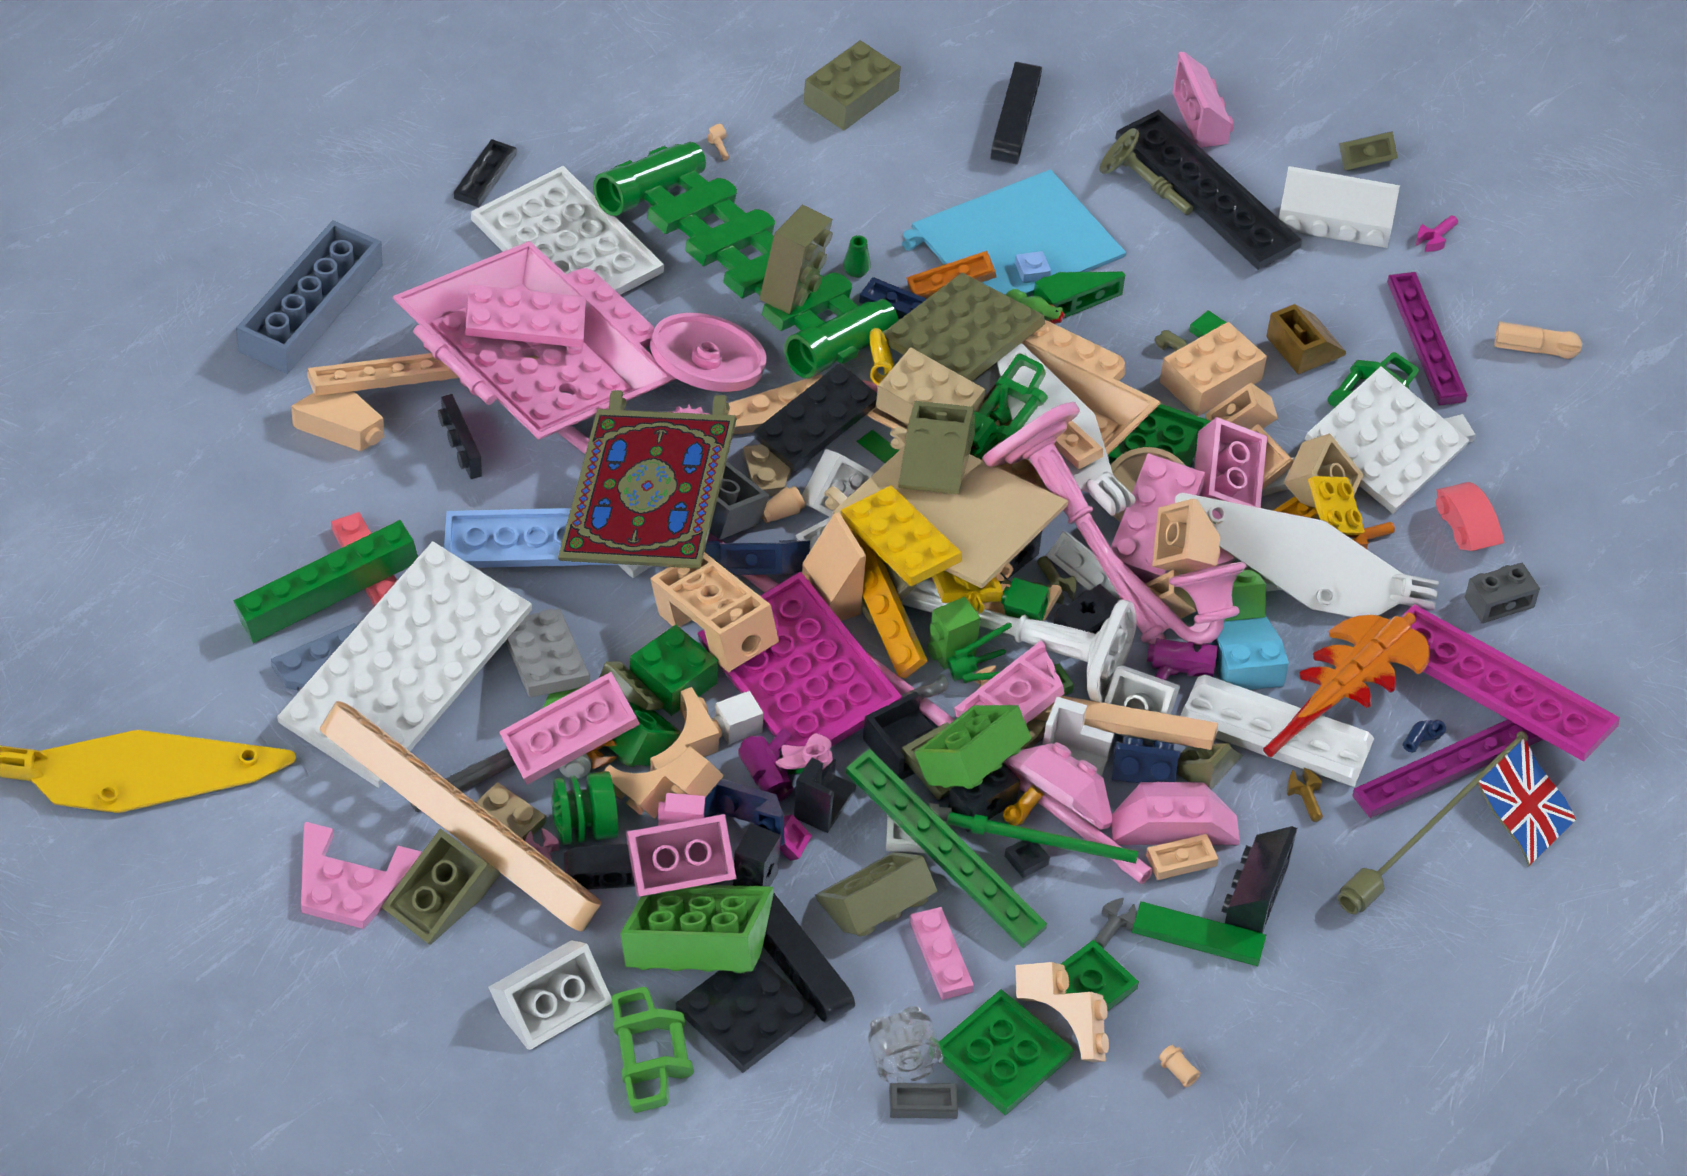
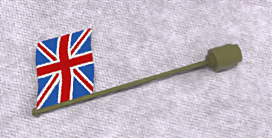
(1519, 798)

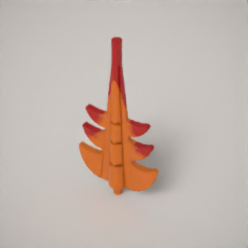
(1376, 645)

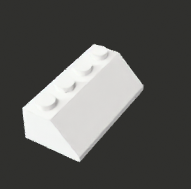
(1338, 206)

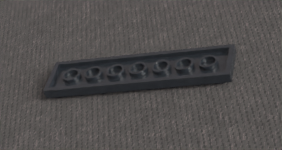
(1212, 191)

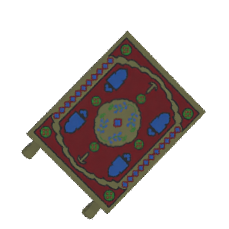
(648, 486)

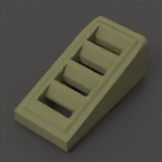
(632, 686)

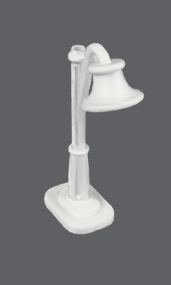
(1101, 650)

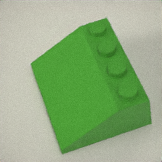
(698, 928)

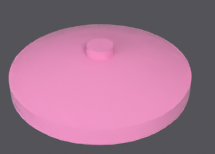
(708, 352)

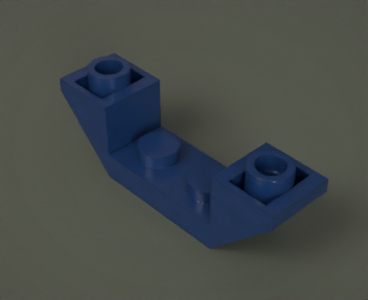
(760, 557)
(747, 805)

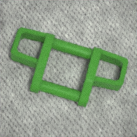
(661, 1067)

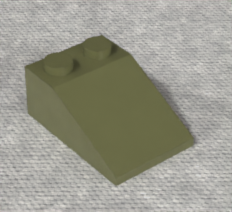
(440, 887)

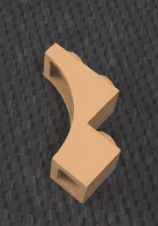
(699, 731)
(685, 775)
(1083, 1011)

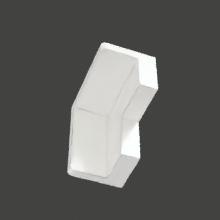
(837, 472)
(1068, 728)

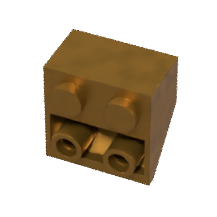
(1302, 339)

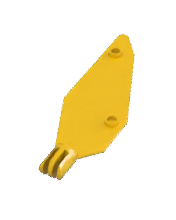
(139, 769)

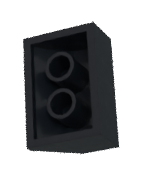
(1259, 880)

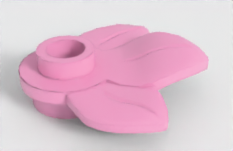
(798, 756)

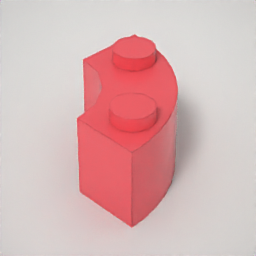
(1470, 516)

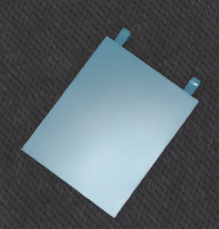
(1019, 220)

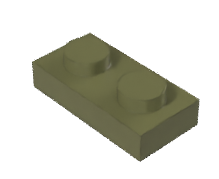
(1368, 150)

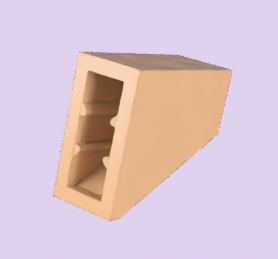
(339, 418)

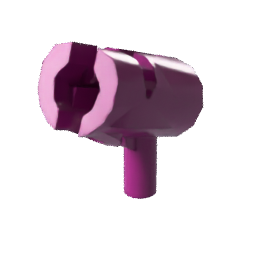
(1181, 657)
(761, 763)

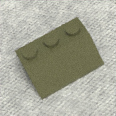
(878, 893)

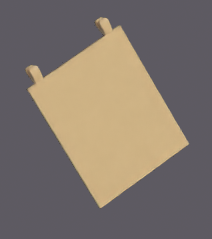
(985, 521)

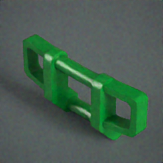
(1364, 369)
(1031, 396)

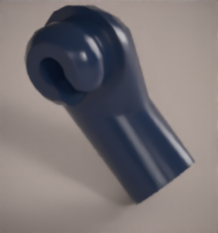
(1423, 731)

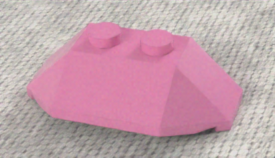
(1065, 780)
(1173, 812)

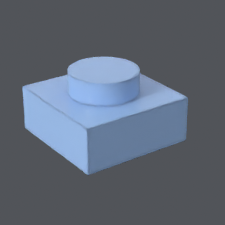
(1032, 266)

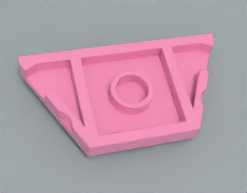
(1025, 682)

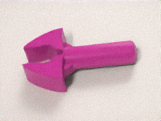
(1437, 242)

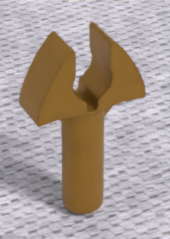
(1306, 792)

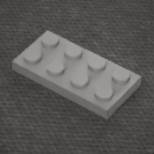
(547, 654)

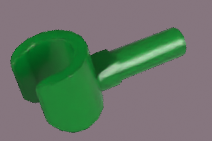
(1002, 413)

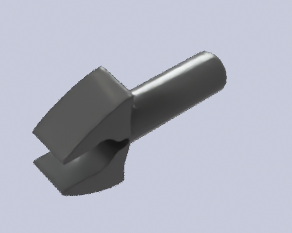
(1114, 922)

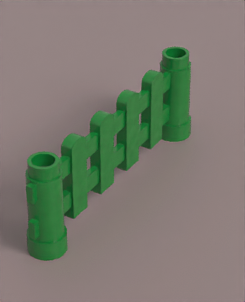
(650, 178)

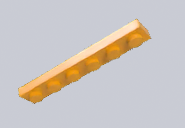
(890, 615)

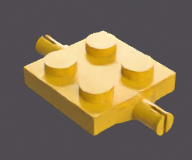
(953, 588)

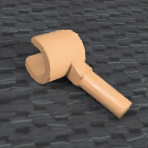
(716, 135)

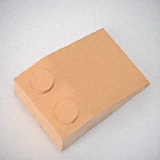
(837, 568)

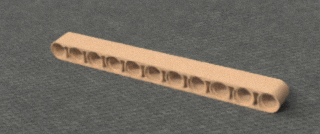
(460, 816)

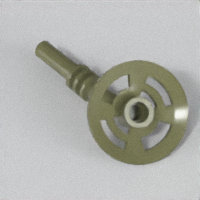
(1122, 154)

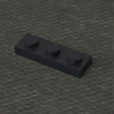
(460, 436)

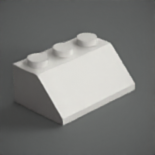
(551, 993)

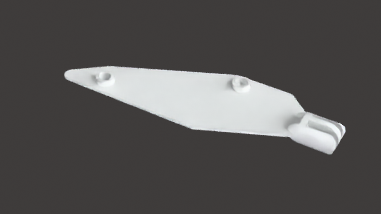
(1094, 478)
(1314, 561)

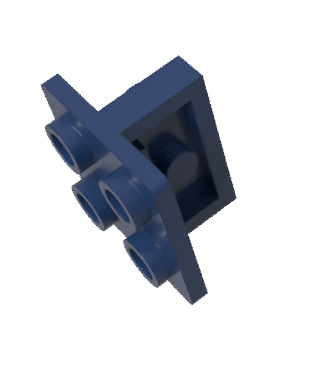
(1144, 763)

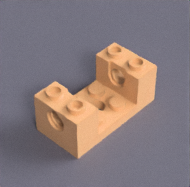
(732, 614)

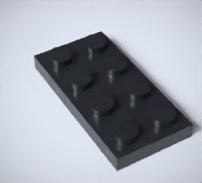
(816, 417)

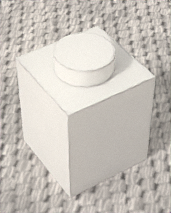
(739, 717)

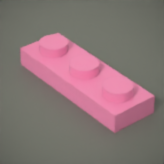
(941, 953)

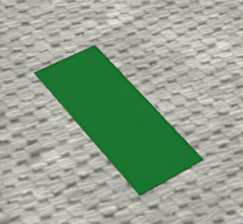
(877, 446)

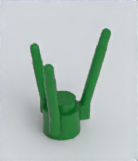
(963, 665)

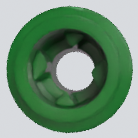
(857, 257)

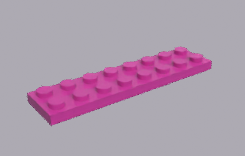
(1513, 688)

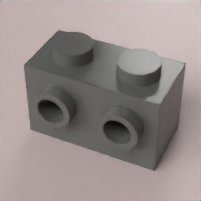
(1502, 592)

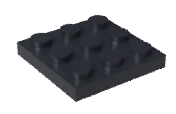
(746, 1013)

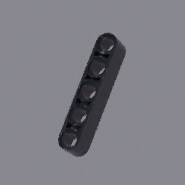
(1016, 112)
(600, 866)
(805, 964)

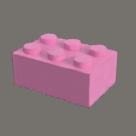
(680, 855)

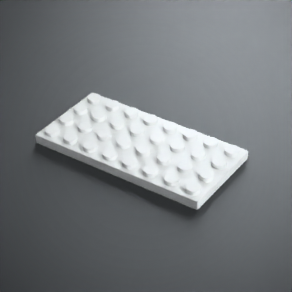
(410, 654)

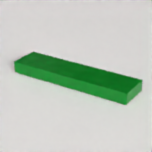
(1199, 933)

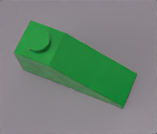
(1079, 289)

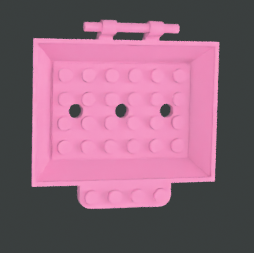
(531, 388)

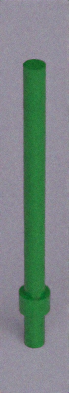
(980, 825)

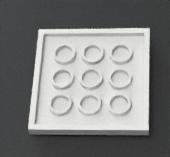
(1391, 438)

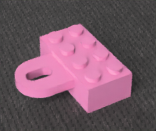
(1155, 487)

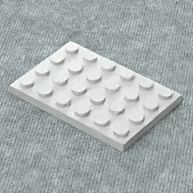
(569, 229)

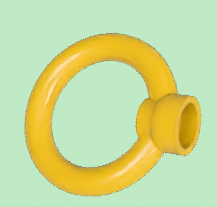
(881, 355)

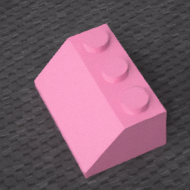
(1200, 103)
(1231, 462)

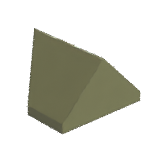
(1207, 765)

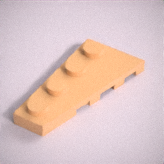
(758, 408)

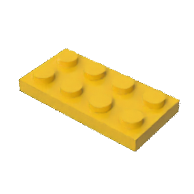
(901, 535)

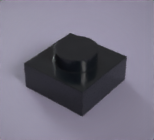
(1026, 857)

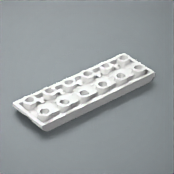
(1256, 719)

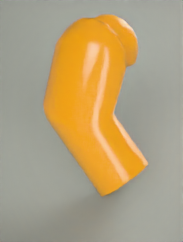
(1018, 813)

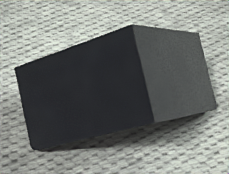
(894, 728)
(821, 795)

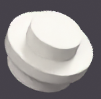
(579, 767)

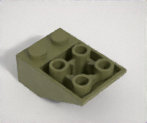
(937, 447)

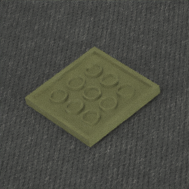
(965, 326)

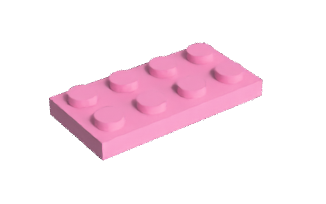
(525, 315)
(569, 728)

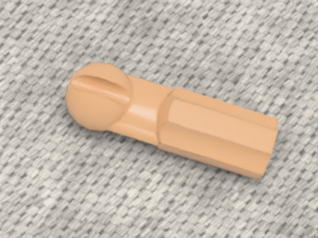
(1537, 340)

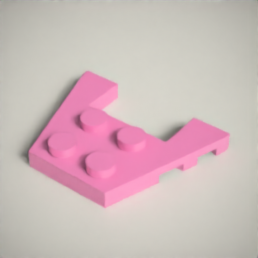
(345, 889)

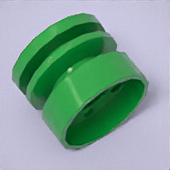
(585, 808)

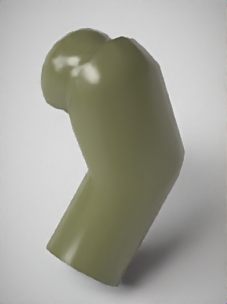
(1168, 338)

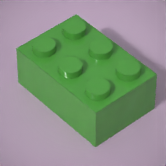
(973, 746)

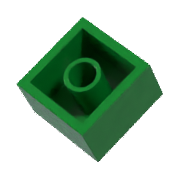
(674, 664)

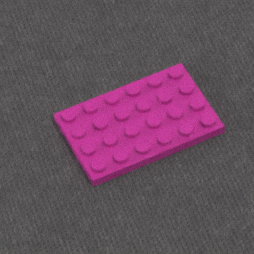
(815, 673)

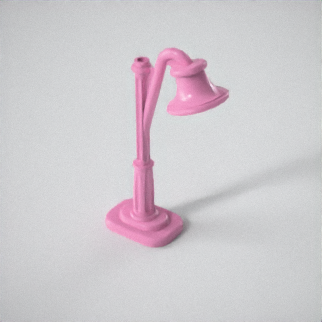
(1208, 587)

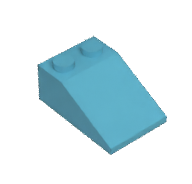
(1251, 654)

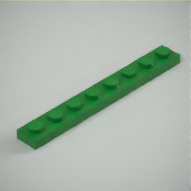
(946, 848)

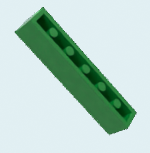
(326, 581)

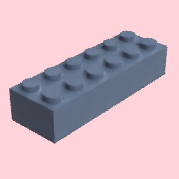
(309, 296)

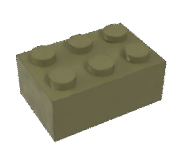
(852, 85)
(796, 259)

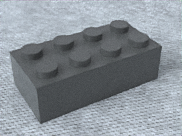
(738, 504)

